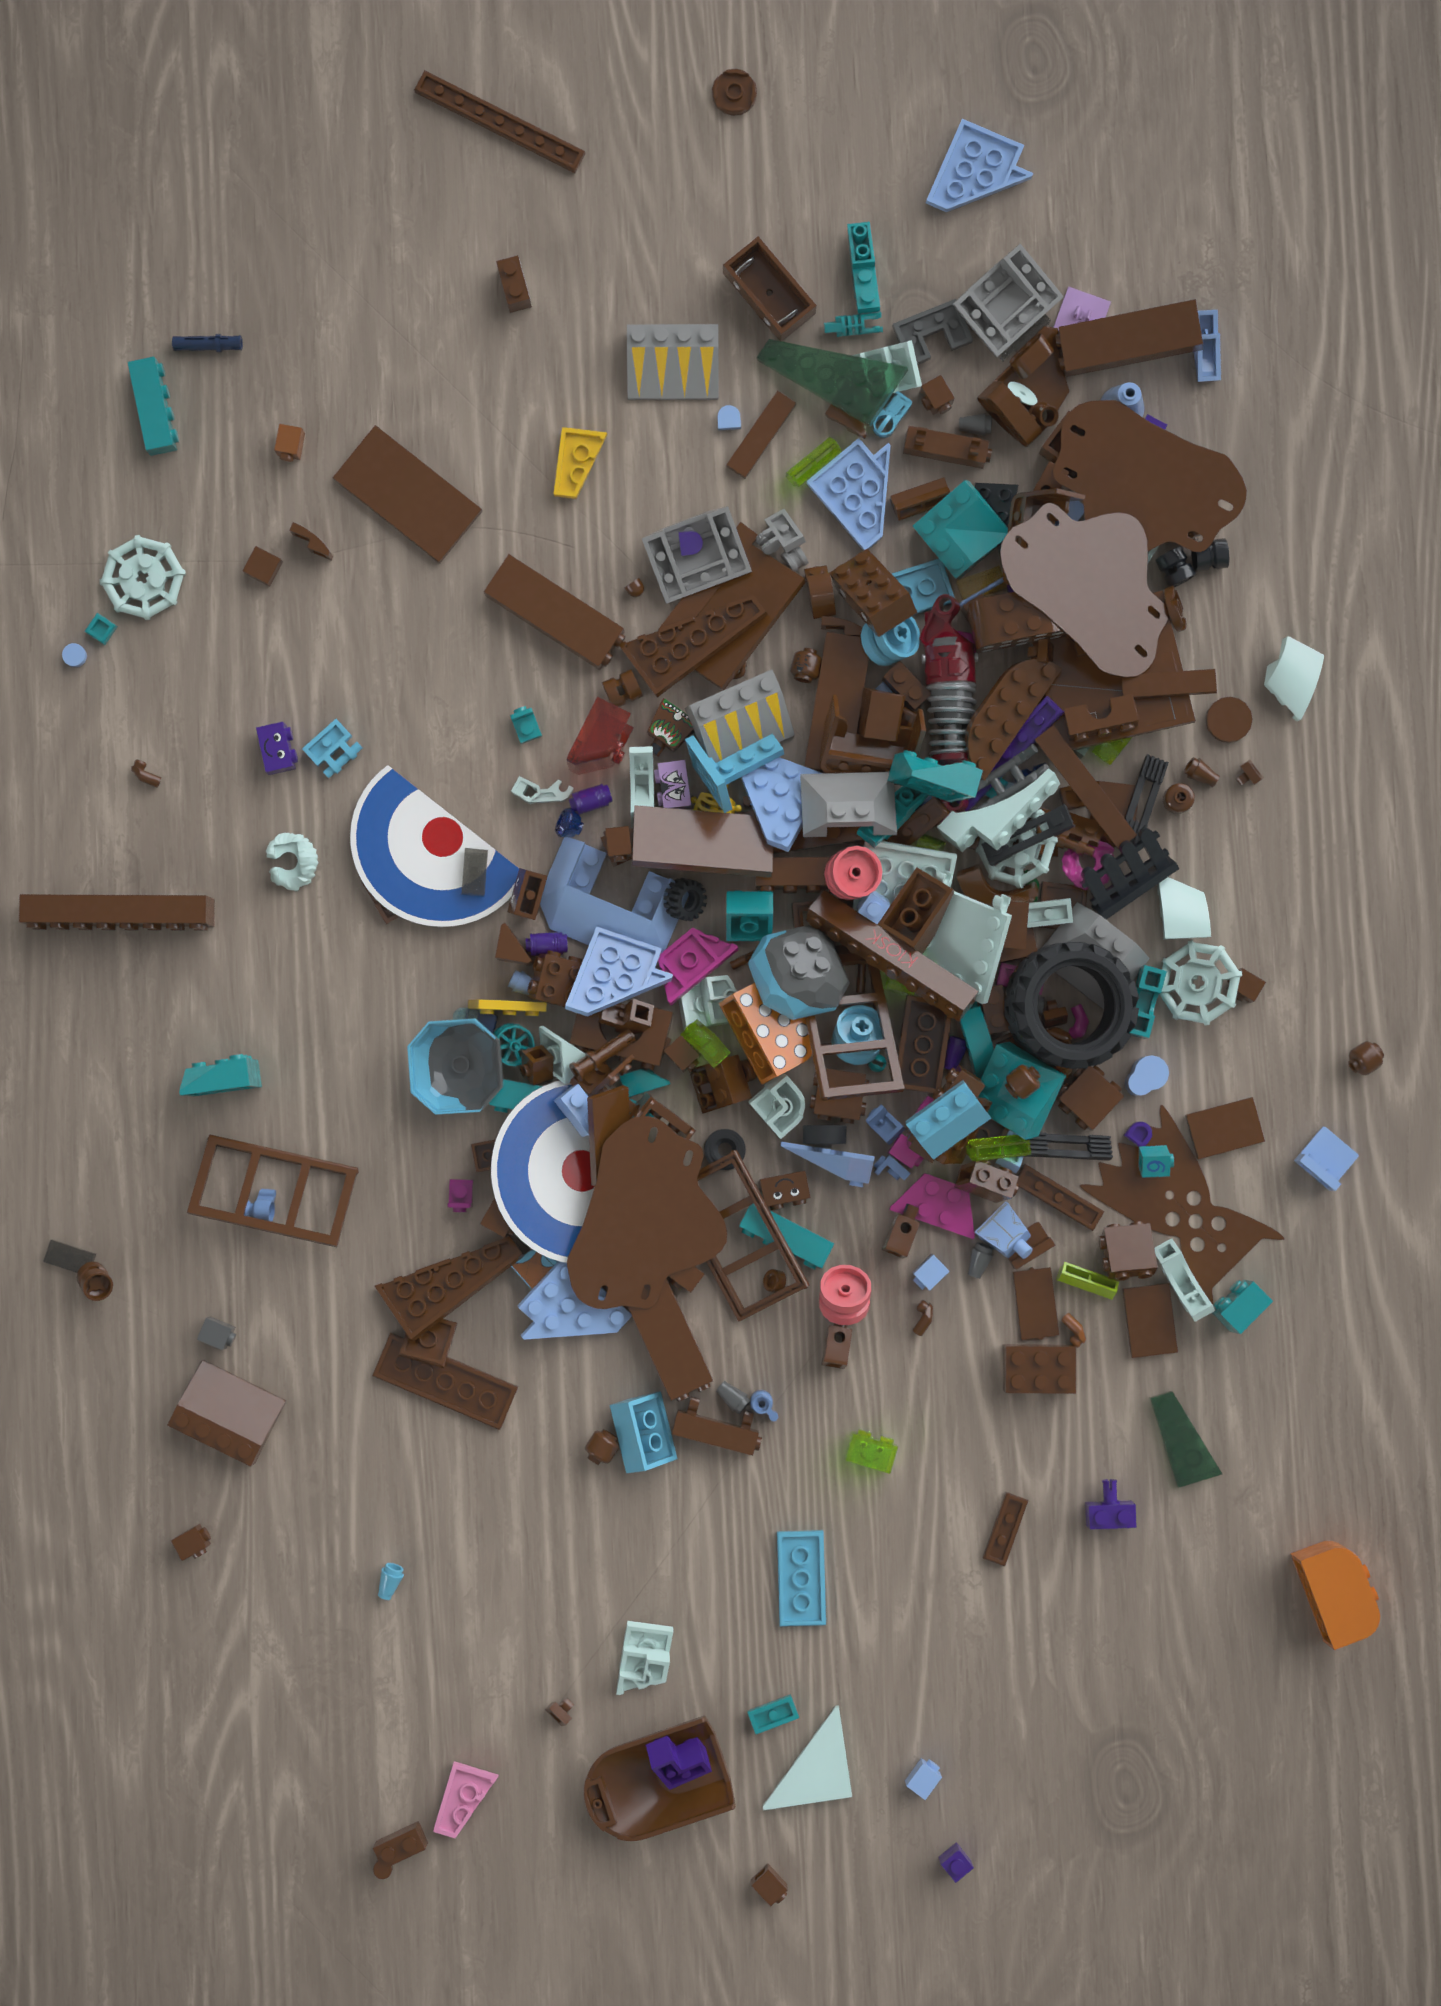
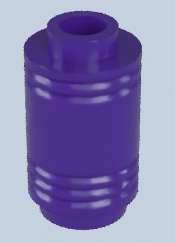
(590, 799)
(543, 942)

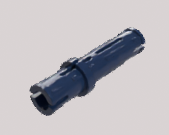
(203, 343)

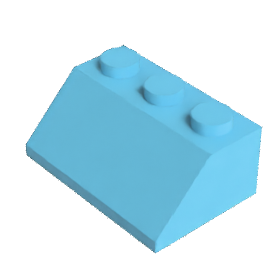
(947, 1119)
(643, 1432)

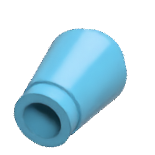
(390, 1578)

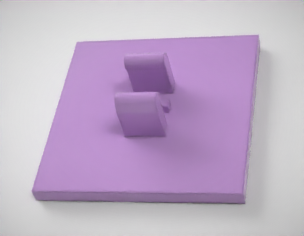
(1080, 307)

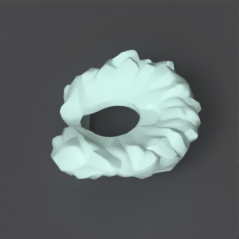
(306, 856)

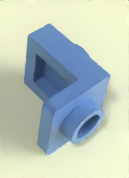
(884, 1124)

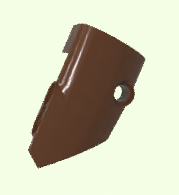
(1039, 370)

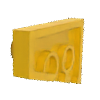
(575, 459)
(508, 1007)

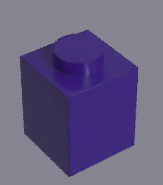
(956, 1862)

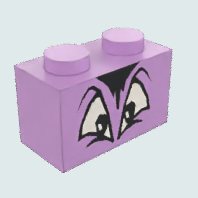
(674, 785)

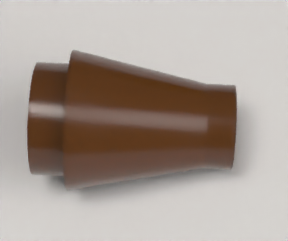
(1201, 772)

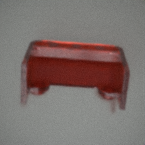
(600, 739)

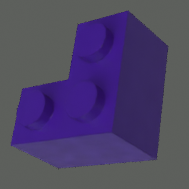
(678, 1763)

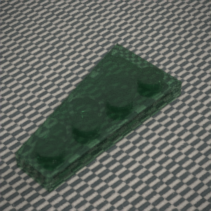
(1183, 1445)

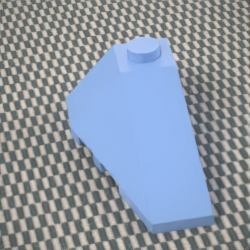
(847, 1165)

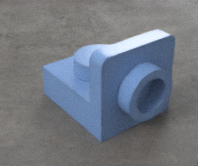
(895, 1168)

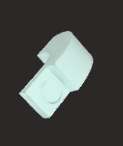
(641, 777)
(1182, 1280)

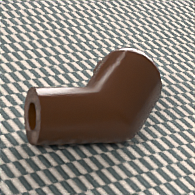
(144, 776)

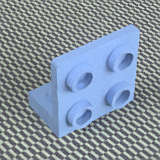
(1326, 1158)

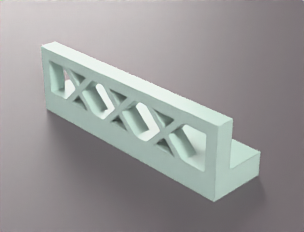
(1050, 913)

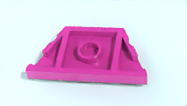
(692, 960)
(939, 1205)

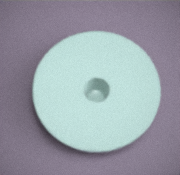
(1025, 394)

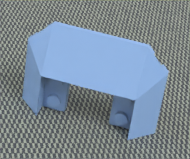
(577, 913)

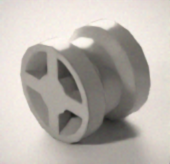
(795, 558)

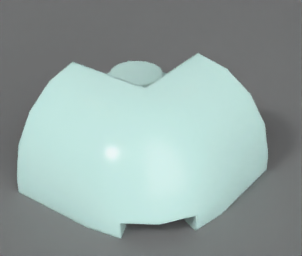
(779, 1104)

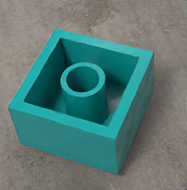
(749, 915)
(1241, 1306)

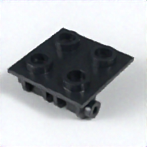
(998, 497)

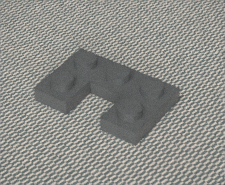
(932, 321)

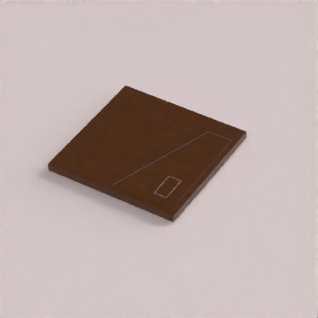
(1085, 683)

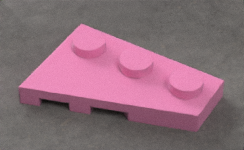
(462, 1796)

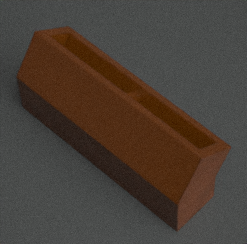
(919, 498)

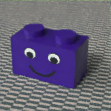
(276, 748)

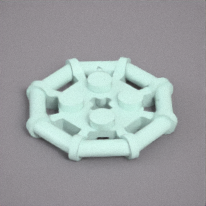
(130, 572)
(1023, 858)
(1210, 975)

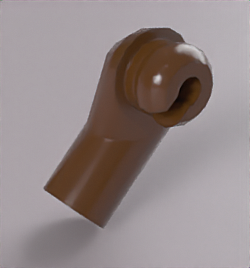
(1060, 1035)
(926, 1317)

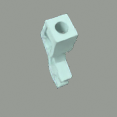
(551, 794)

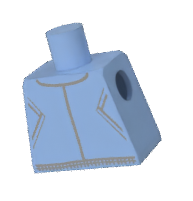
(1005, 1233)

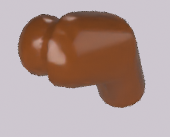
(1077, 1329)

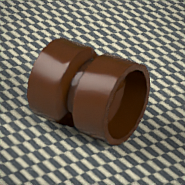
(629, 685)
(94, 1281)

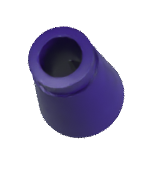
(955, 1051)

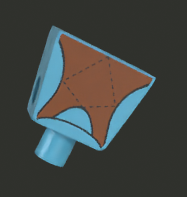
(533, 1267)

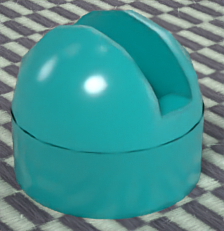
(875, 1068)

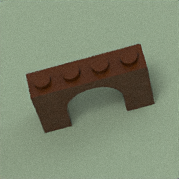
(647, 1049)

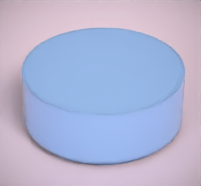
(74, 655)

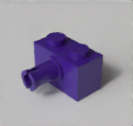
(1110, 1512)

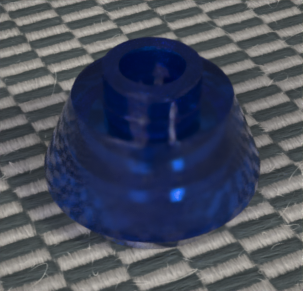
(568, 824)

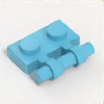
(327, 743)

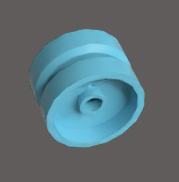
(893, 645)
(857, 1025)

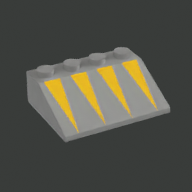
(672, 362)
(740, 716)

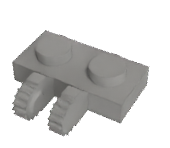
(780, 532)

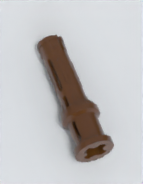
(594, 1060)

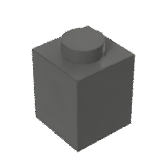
(217, 1333)

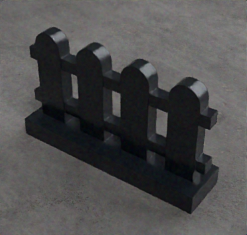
(1135, 883)

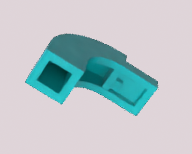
(977, 1039)

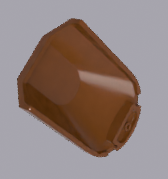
(633, 1801)

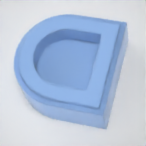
(729, 418)

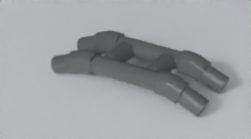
(1012, 766)

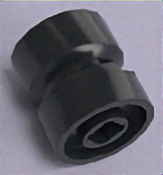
(1215, 555)
(1171, 560)

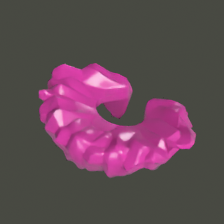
(1073, 869)

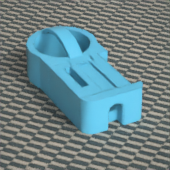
(894, 412)

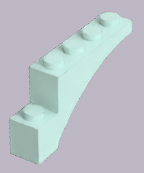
(999, 821)

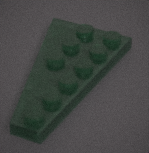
(846, 381)

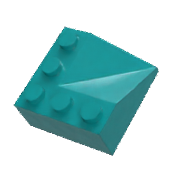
(962, 529)
(924, 775)
(226, 1075)
(1019, 1115)

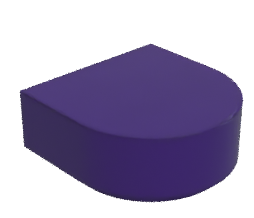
(690, 542)
(1139, 1133)

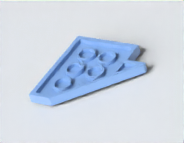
(976, 167)
(855, 491)
(777, 800)
(614, 972)
(561, 1314)

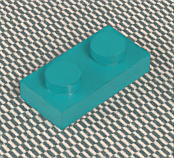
(773, 1714)

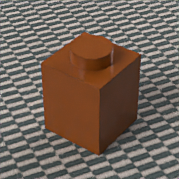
(289, 442)

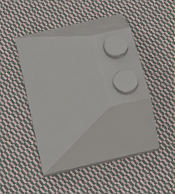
(1007, 300)
(717, 561)
(847, 802)
(1096, 930)

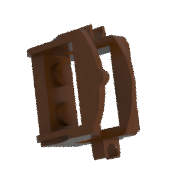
(658, 1110)

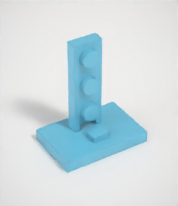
(719, 774)

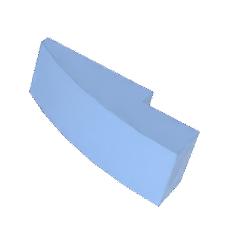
(1209, 359)

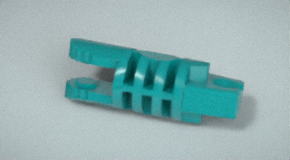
(853, 324)

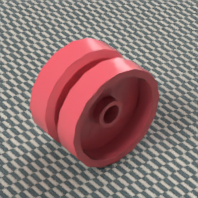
(853, 860)
(845, 1295)

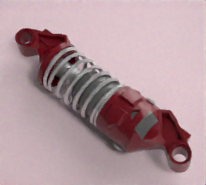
(951, 679)

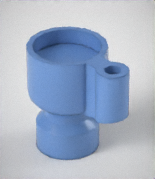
(263, 1207)
(762, 1402)

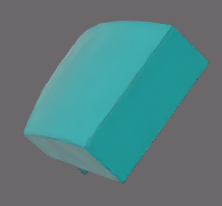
(642, 1081)

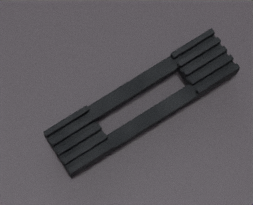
(1153, 771)
(1057, 821)
(1097, 1146)

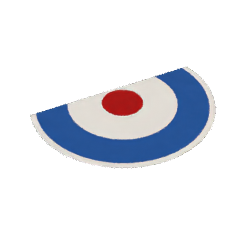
(414, 856)
(542, 1174)

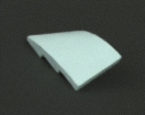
(898, 354)
(1294, 675)
(1183, 911)
(703, 1001)
(644, 1656)

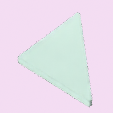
(818, 1771)

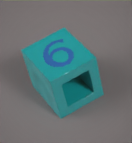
(1155, 1161)

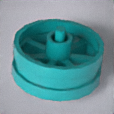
(512, 1043)

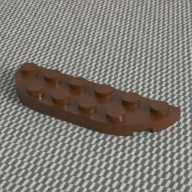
(1006, 711)

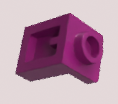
(460, 1195)

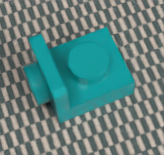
(525, 724)

